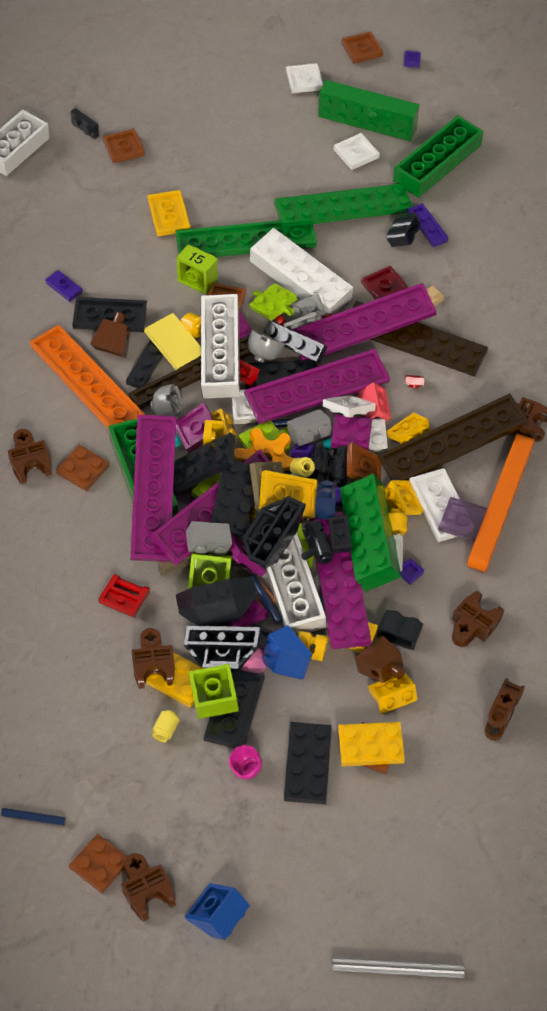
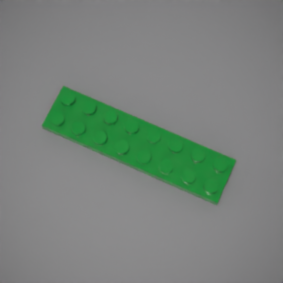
(342, 205)
(240, 238)

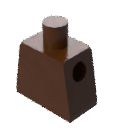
(112, 336)
(380, 661)

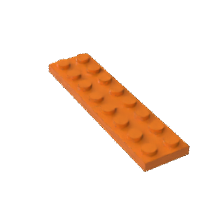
(84, 377)

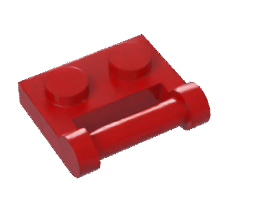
(123, 600)

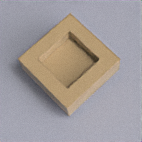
(435, 295)

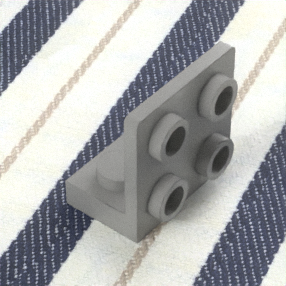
(307, 311)

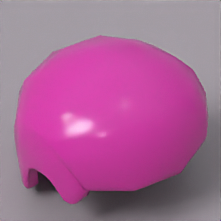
(245, 762)

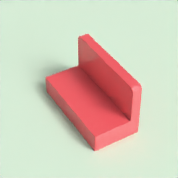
(376, 394)

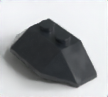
(273, 531)
(217, 601)
(222, 645)

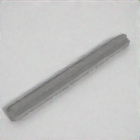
(398, 967)

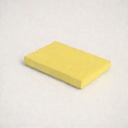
(174, 341)

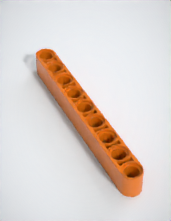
(500, 503)

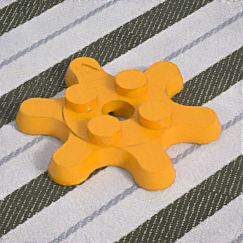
(273, 448)

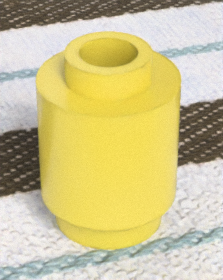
(302, 466)
(165, 726)

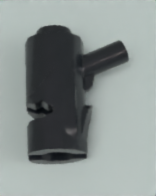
(320, 457)
(338, 467)
(318, 543)

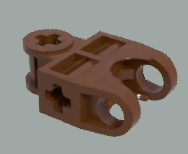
(534, 415)
(28, 455)
(474, 621)
(152, 658)
(503, 708)
(145, 885)

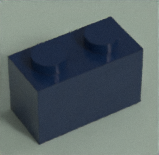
(325, 500)

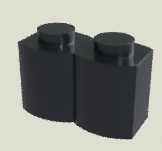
(403, 230)
(400, 629)

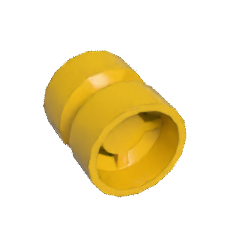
(319, 640)

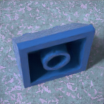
(286, 654)
(218, 910)

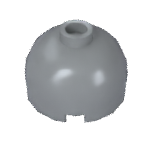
(264, 346)
(167, 401)

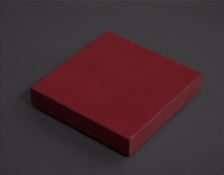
(383, 283)

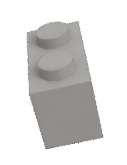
(309, 427)
(208, 538)

